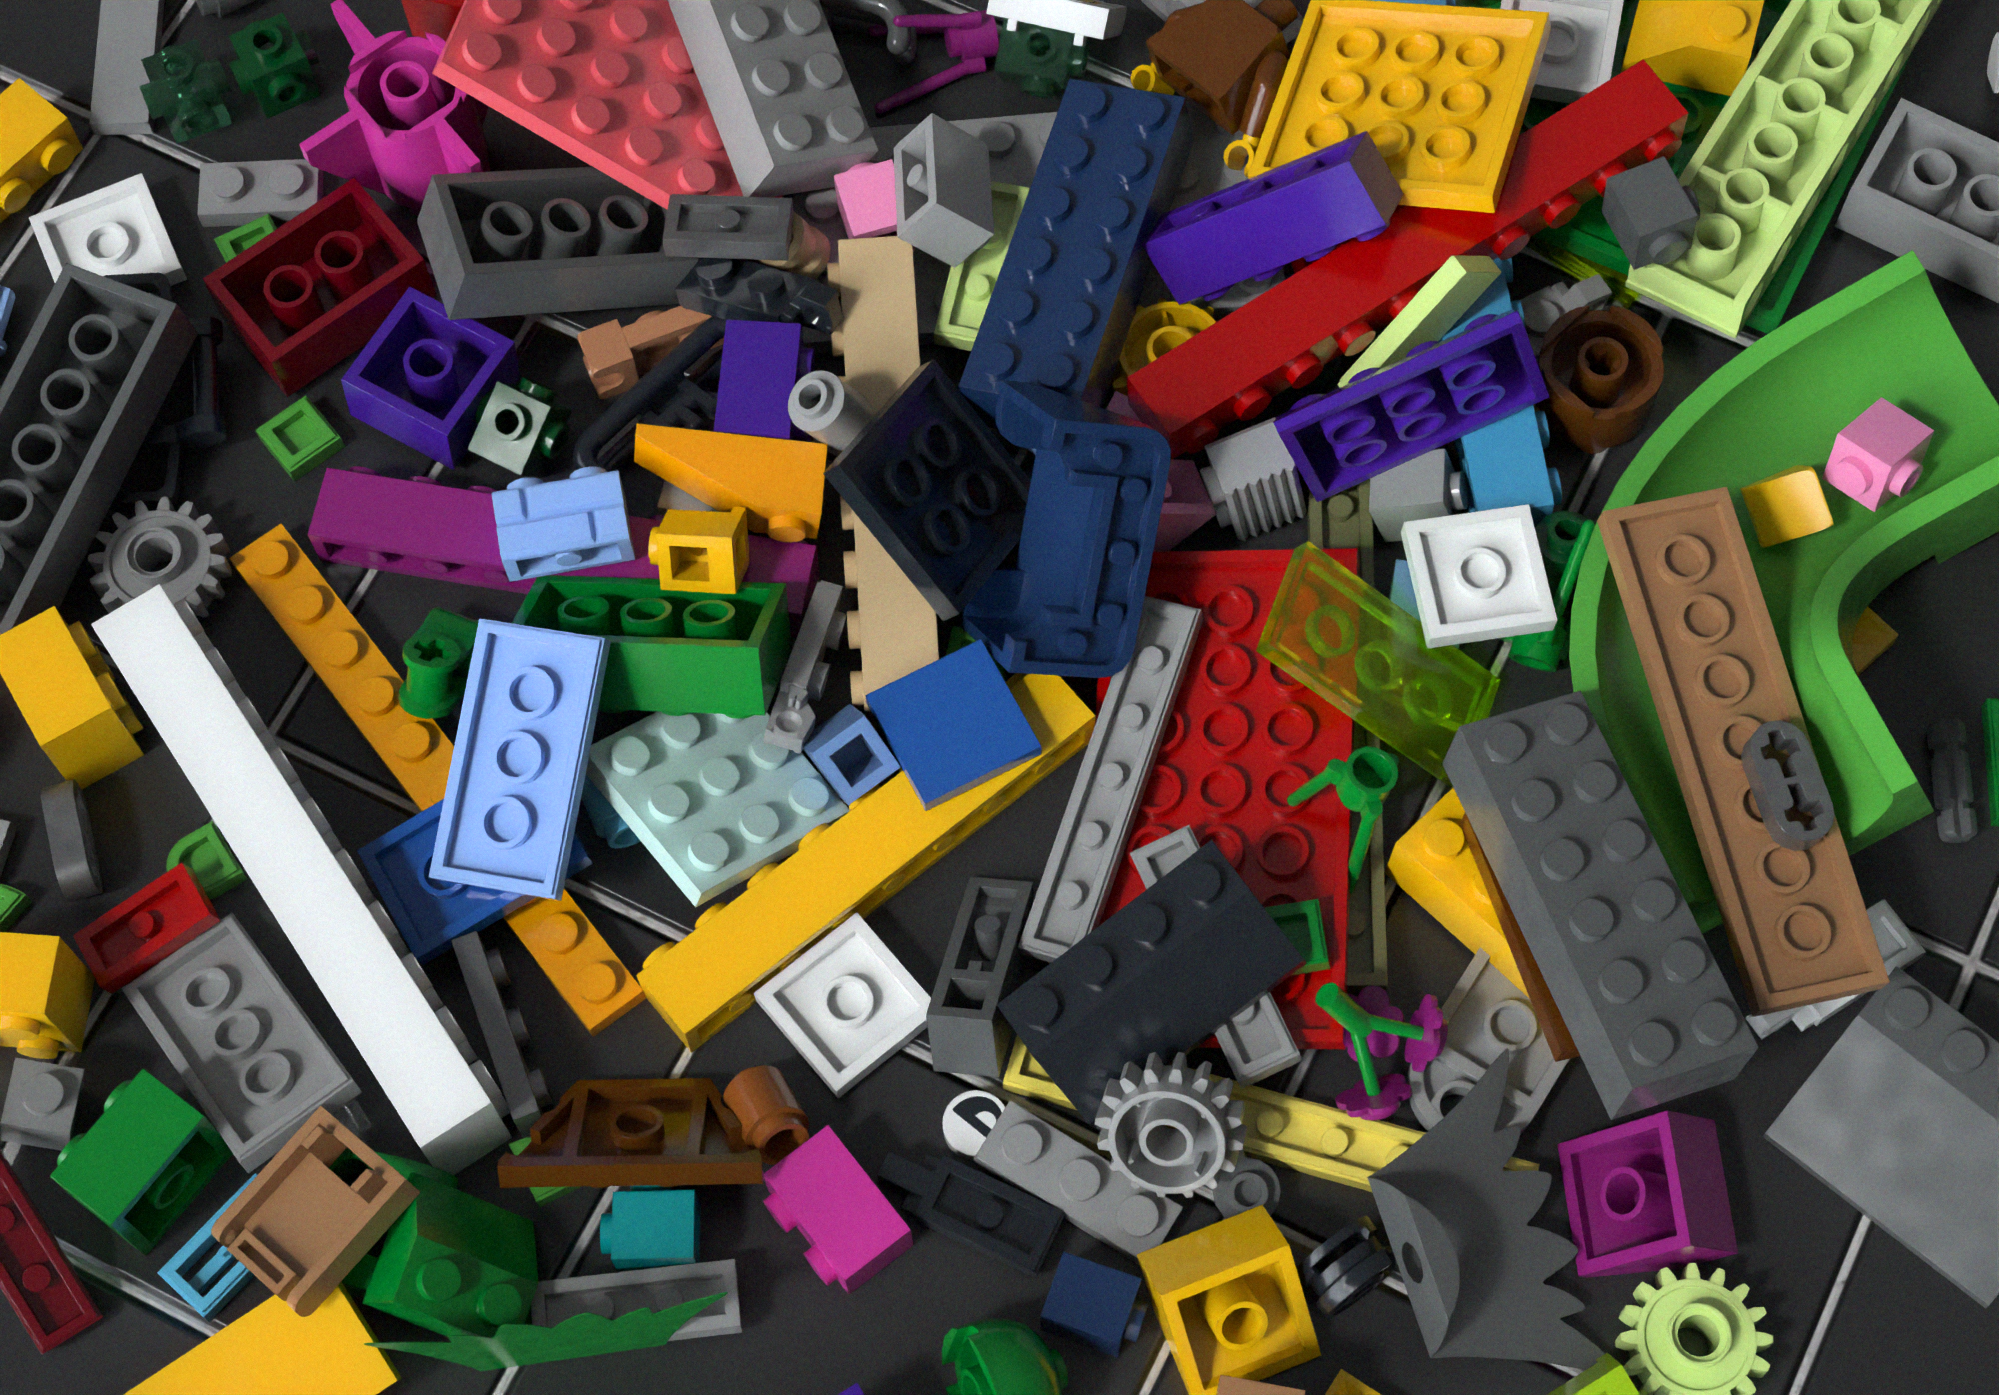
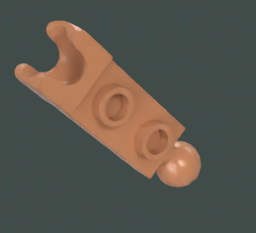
(620, 355)

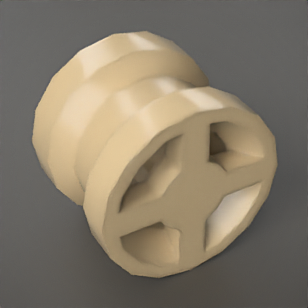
(807, 251)

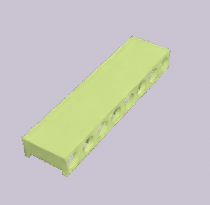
(1780, 150)

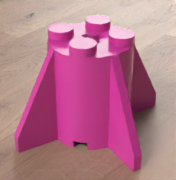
(399, 117)

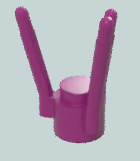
(966, 35)

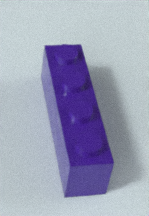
(1274, 220)

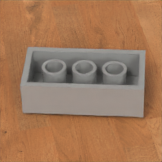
(775, 92)
(1932, 193)

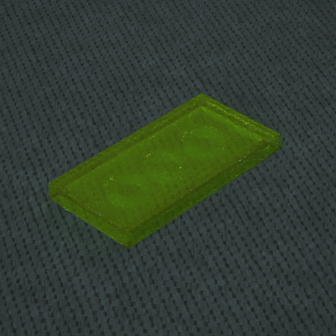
(1373, 660)

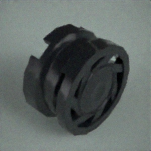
(1348, 1268)

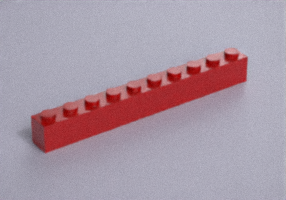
(1365, 284)

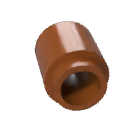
(768, 1112)

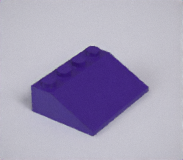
(1413, 404)

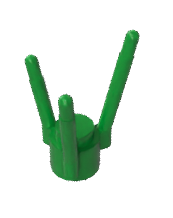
(1547, 648)
(1362, 787)

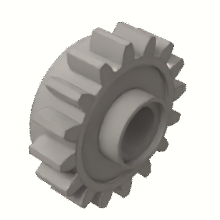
(155, 538)
(1172, 1095)

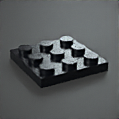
(934, 489)

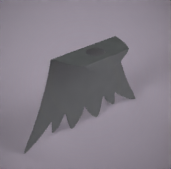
(1467, 1241)

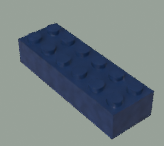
(1079, 247)

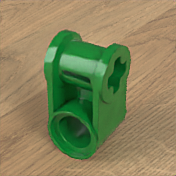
(437, 664)

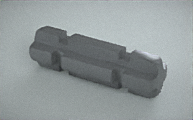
(1952, 780)

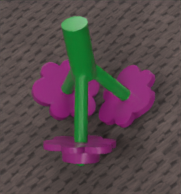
(1375, 1029)

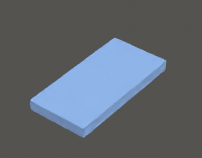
(520, 759)

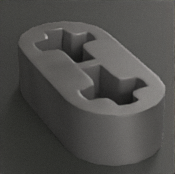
(1801, 780)
(71, 840)

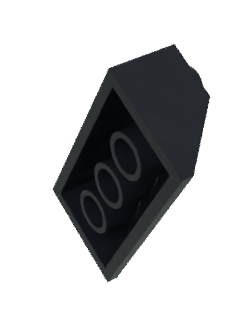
(1152, 979)

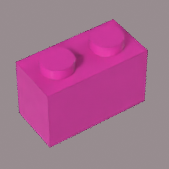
(836, 1210)

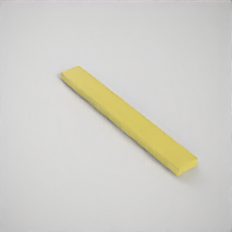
(1279, 1128)

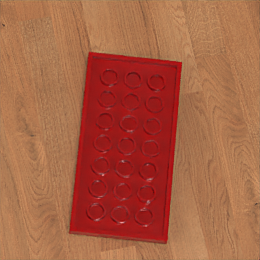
(1236, 753)

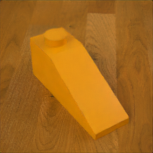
(769, 476)

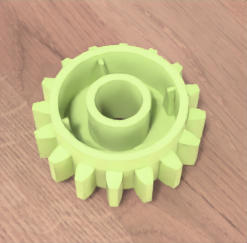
(1711, 1311)

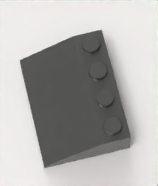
(1909, 1130)

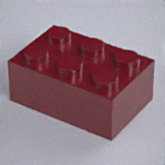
(318, 286)

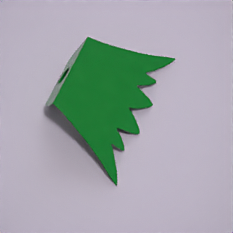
(573, 1338)

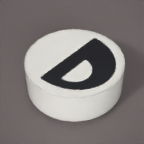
(969, 1121)

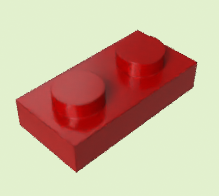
(146, 928)

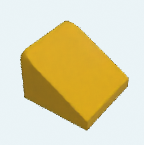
(1787, 505)

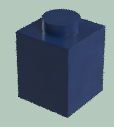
(1093, 1305)

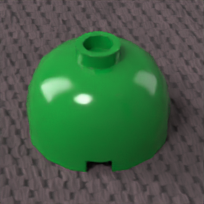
(1002, 1359)

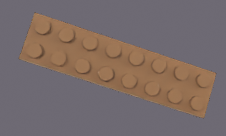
(1713, 681)

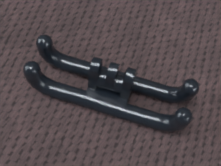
(658, 399)

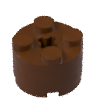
(1599, 376)

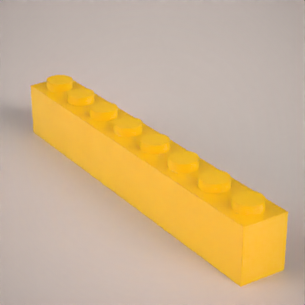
(844, 871)

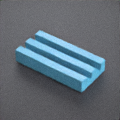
(190, 1253)

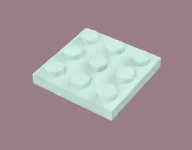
(711, 796)

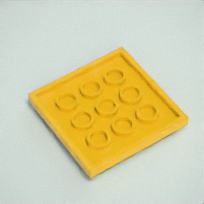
(1424, 80)

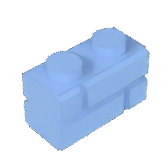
(563, 524)

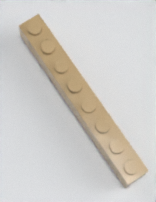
(880, 353)

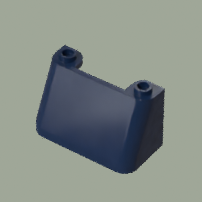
(1083, 538)

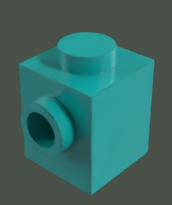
(652, 1228)

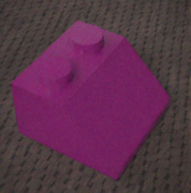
(1647, 1196)

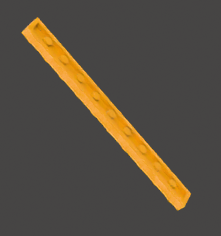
(420, 760)

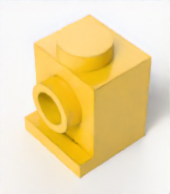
(701, 550)

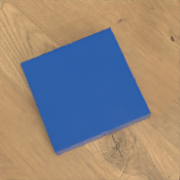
(953, 725)

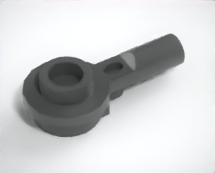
(1247, 1187)

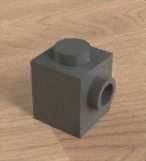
(1650, 213)

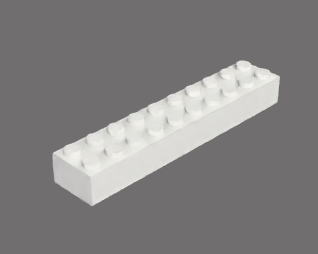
(308, 881)

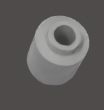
(828, 409)

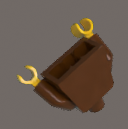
(1223, 63)

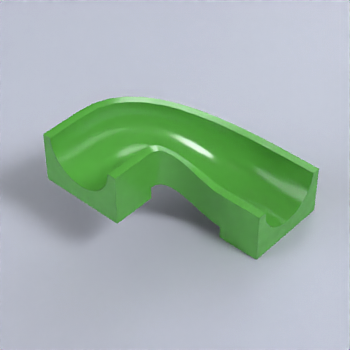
(1751, 420)

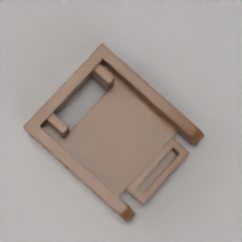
(304, 1224)

